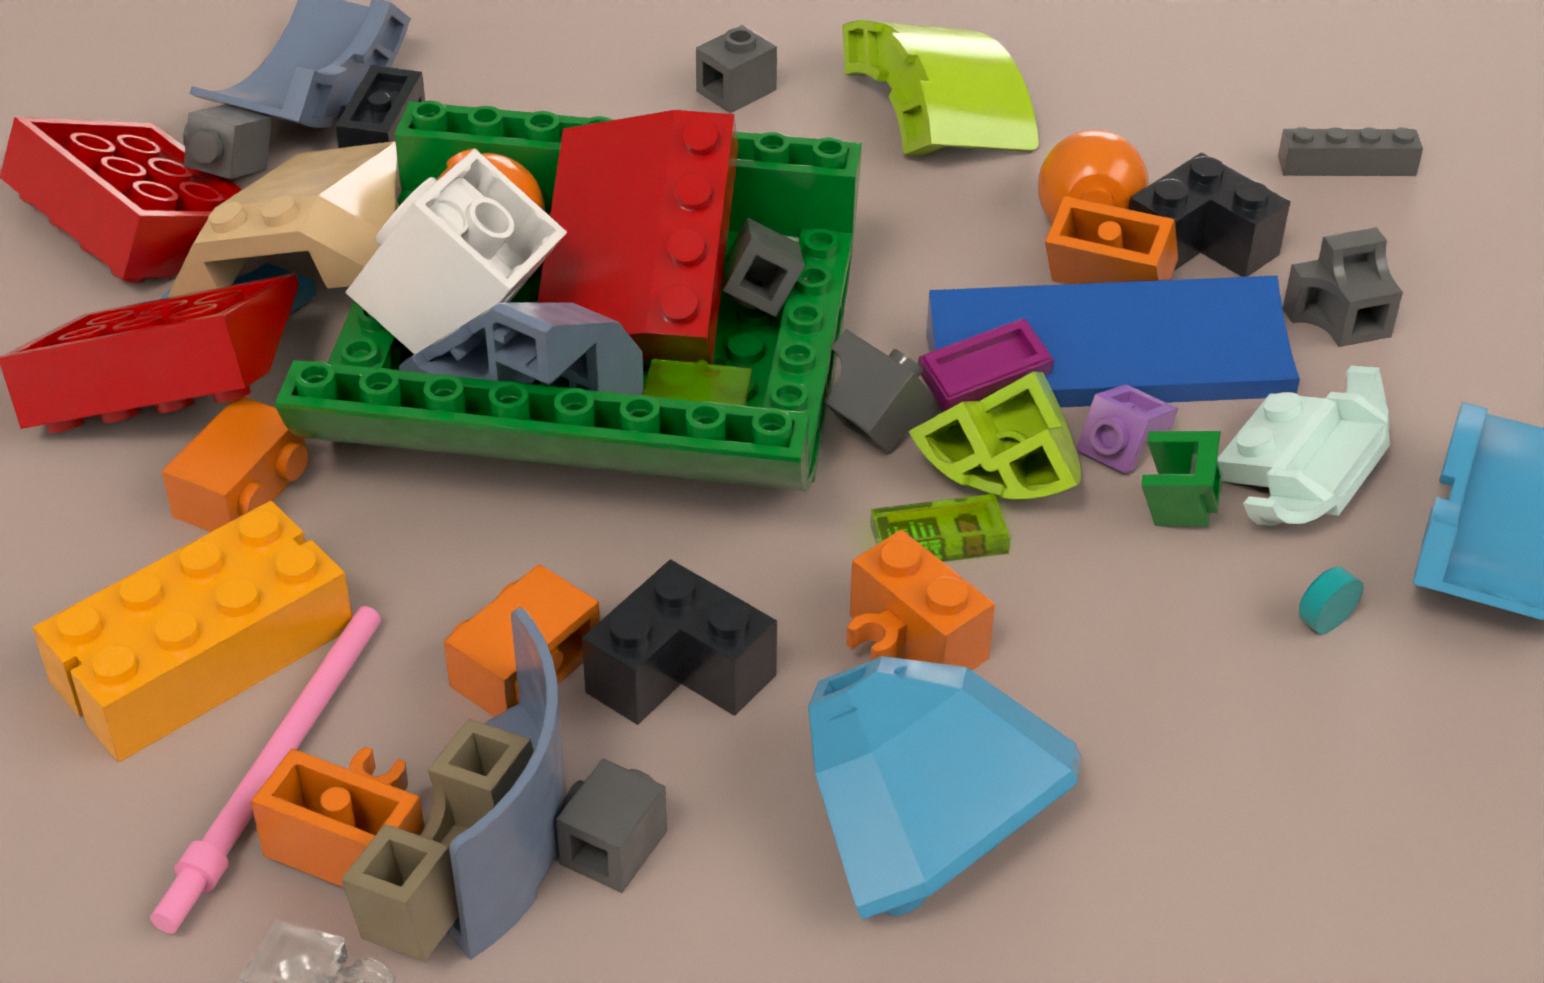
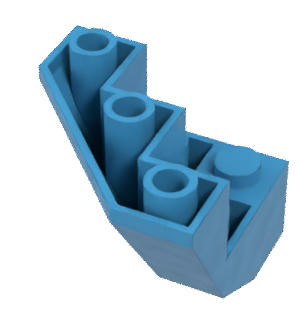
(927, 774)

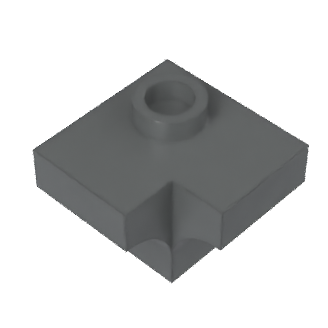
(1346, 289)
(879, 392)

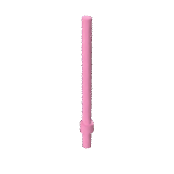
(206, 859)

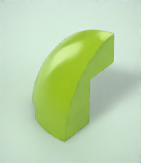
(1005, 443)

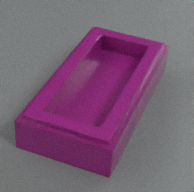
(984, 363)

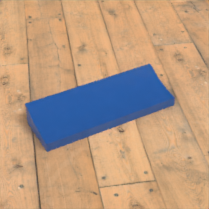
(1157, 336)

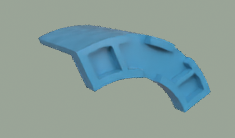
(1491, 527)

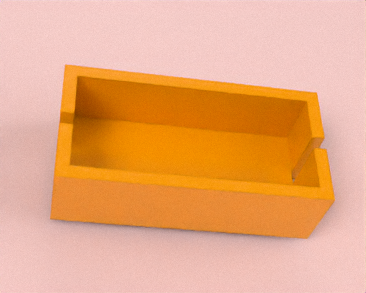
(194, 629)

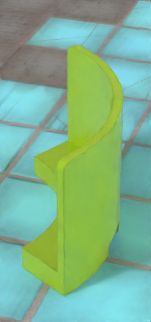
(945, 85)

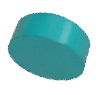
(1330, 599)

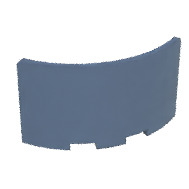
(319, 61)
(513, 845)

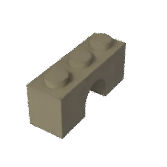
(405, 881)

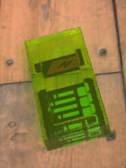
(948, 527)

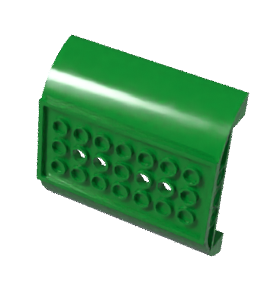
(774, 441)

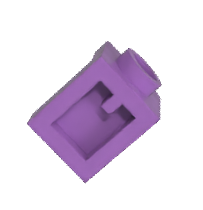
(1121, 425)

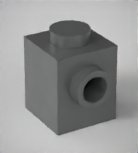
(736, 68)
(227, 141)
(761, 268)
(611, 824)

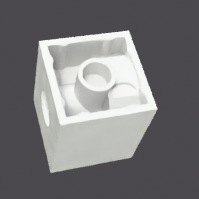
(453, 253)

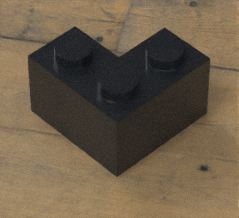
(1218, 214)
(678, 634)

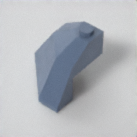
(539, 347)

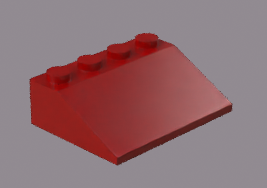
(114, 190)
(646, 226)
(150, 355)

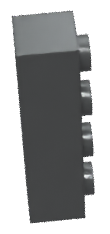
(1350, 152)

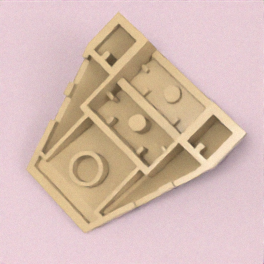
(311, 203)

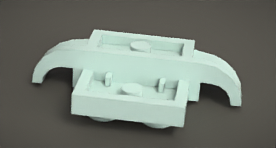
(1310, 449)

